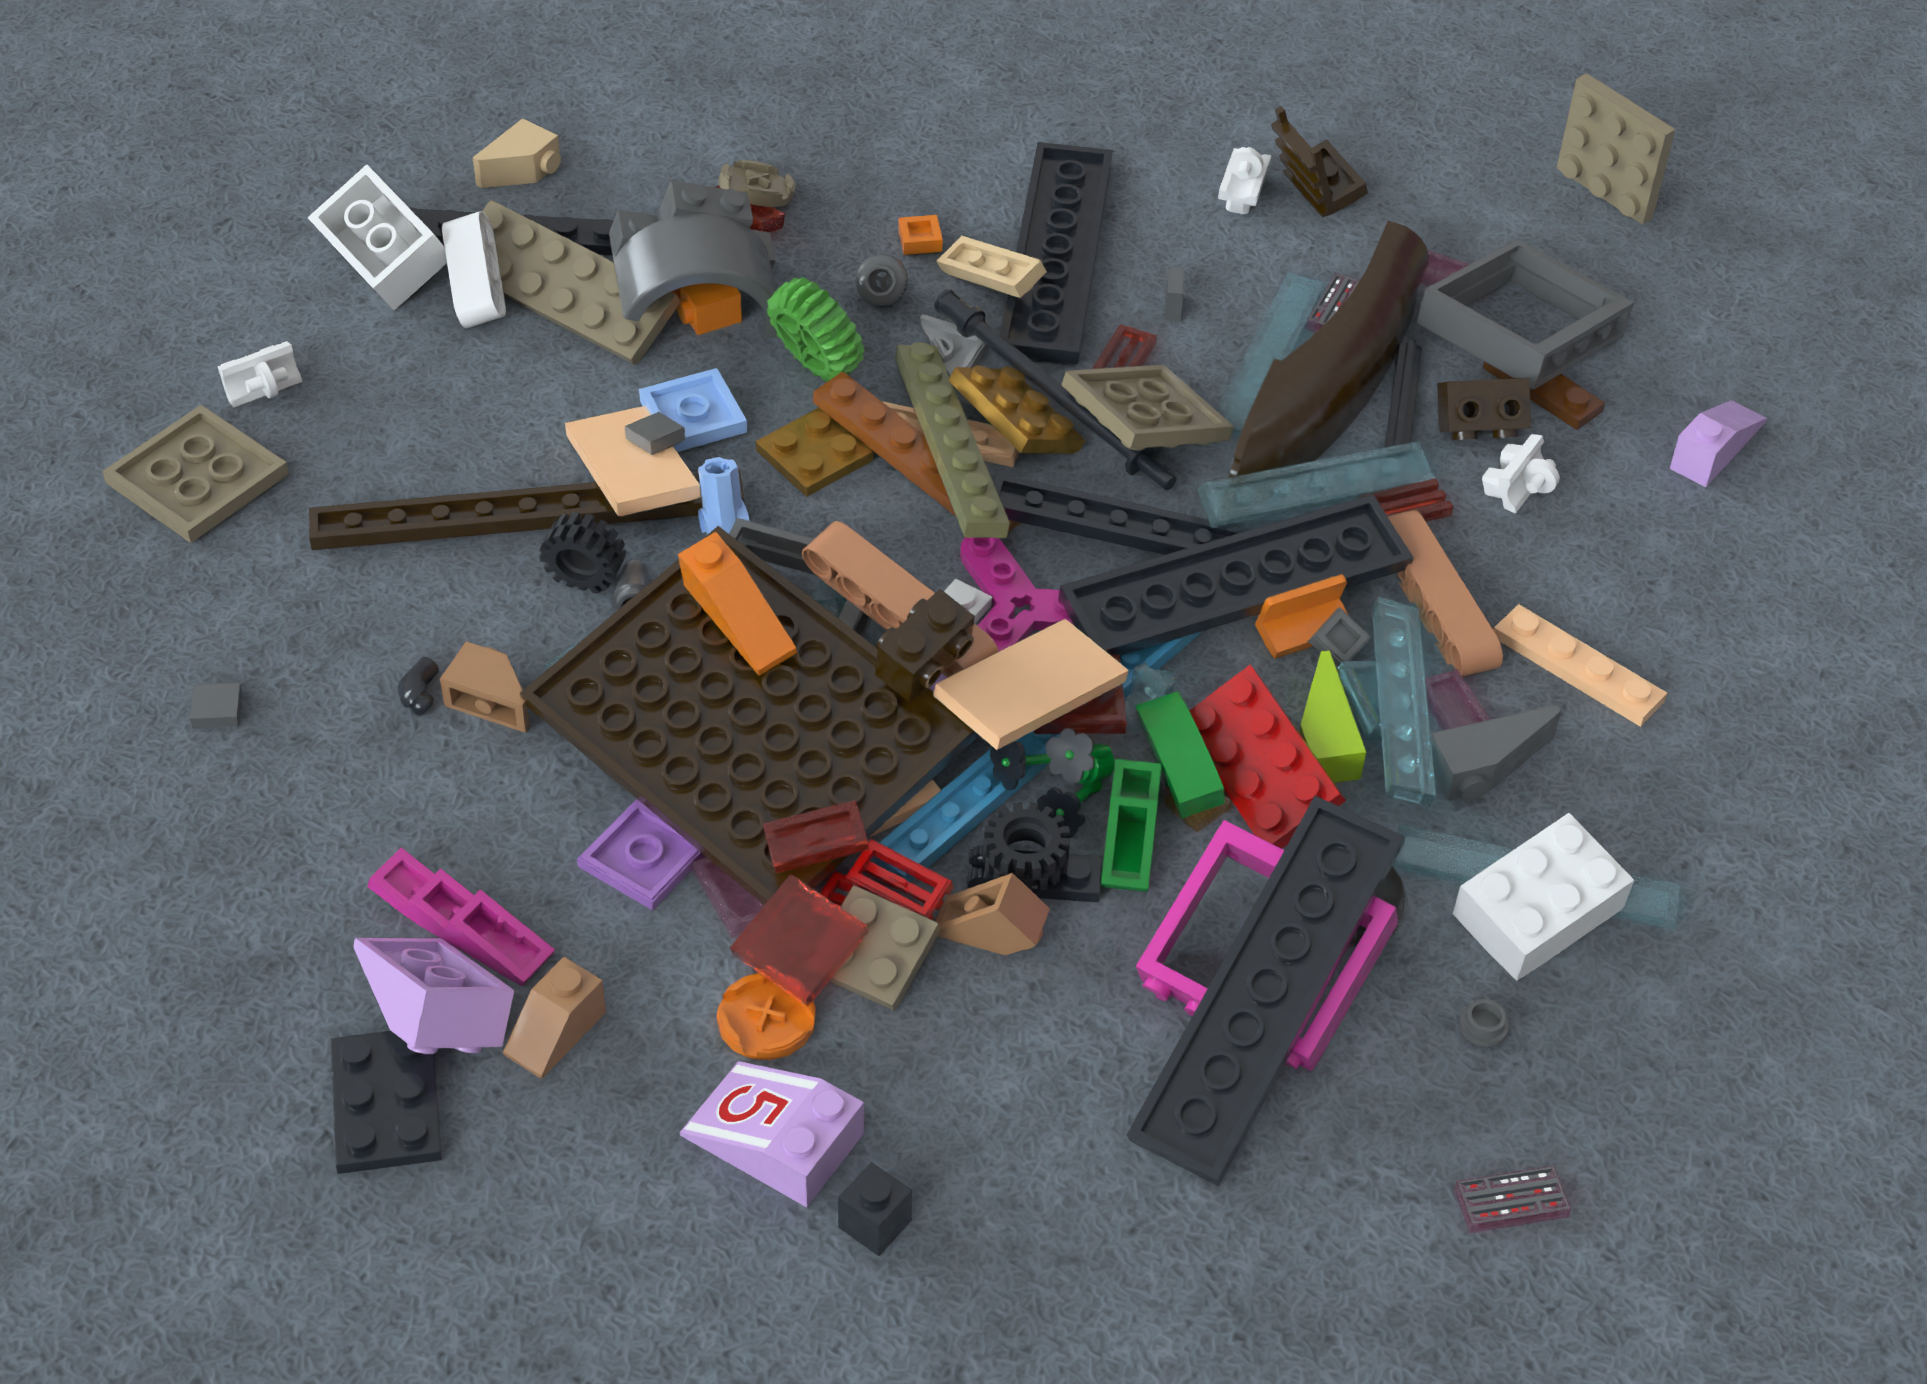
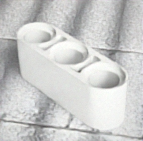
(473, 269)

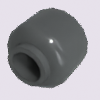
(868, 274)

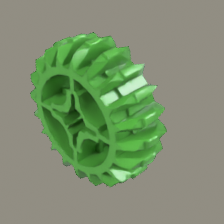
(815, 329)

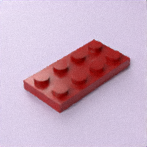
(1261, 757)

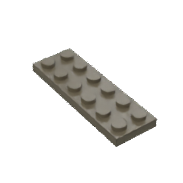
(571, 285)

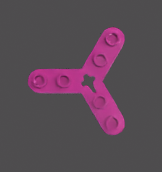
(1009, 586)

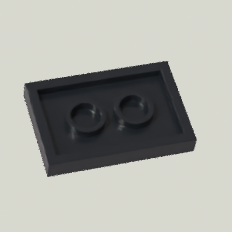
(383, 1103)

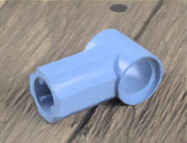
(720, 495)

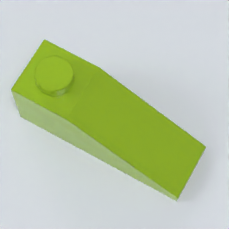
(1330, 725)

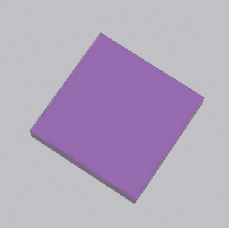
(640, 856)

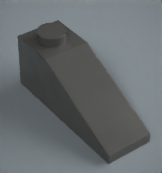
(1484, 753)

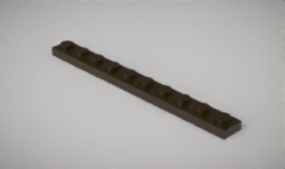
(471, 515)

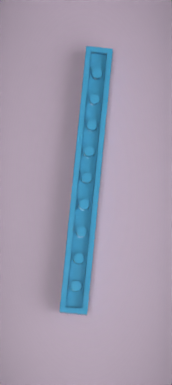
(976, 791)

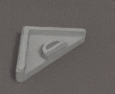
(952, 346)

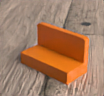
(1295, 615)

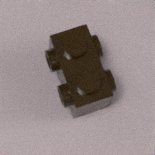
(1484, 407)
(924, 644)

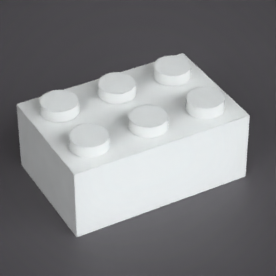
(380, 237)
(1542, 896)

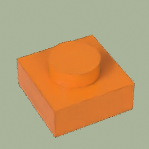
(920, 234)

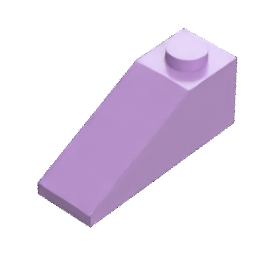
(1714, 441)

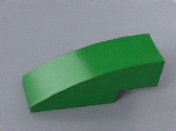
(1183, 754)
(1131, 825)

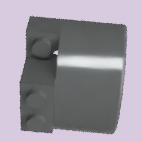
(693, 240)

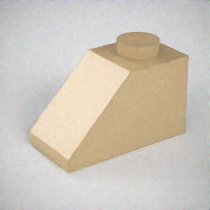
(518, 156)

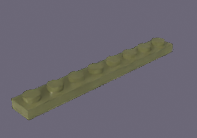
(951, 442)

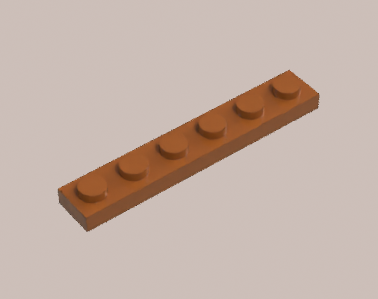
(884, 433)

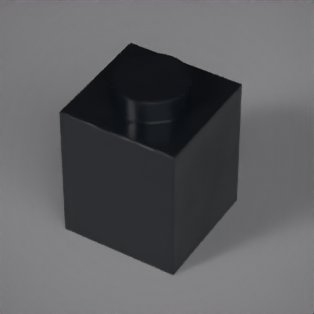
(875, 1208)

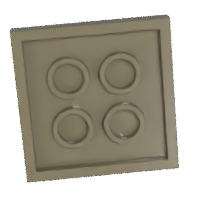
(1615, 148)
(1147, 406)
(195, 473)

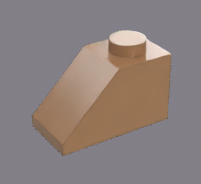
(485, 686)
(994, 916)
(555, 1017)

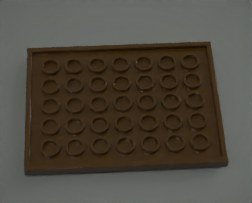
(723, 750)

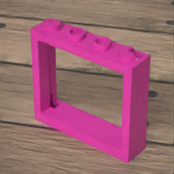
(1261, 857)

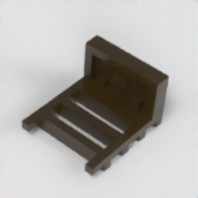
(1317, 171)

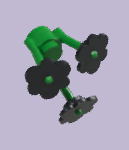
(1068, 755)

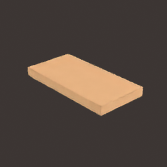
(626, 473)
(1030, 683)

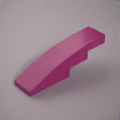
(460, 918)

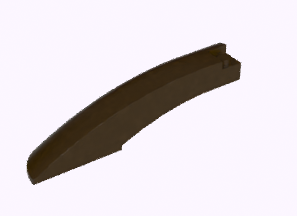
(1335, 373)

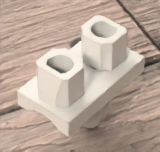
(1244, 179)
(259, 374)
(1521, 474)

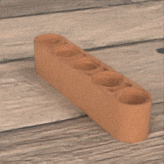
(878, 585)
(1445, 601)

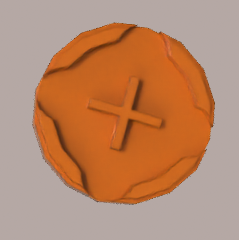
(763, 1019)

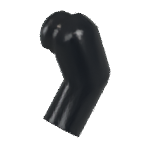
(413, 686)

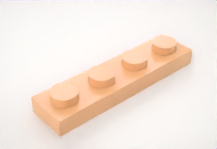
(1580, 665)

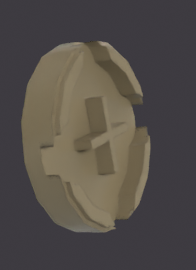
(759, 181)

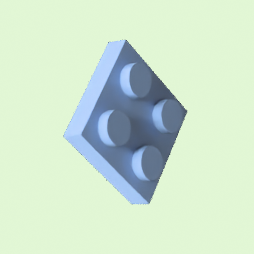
(698, 404)

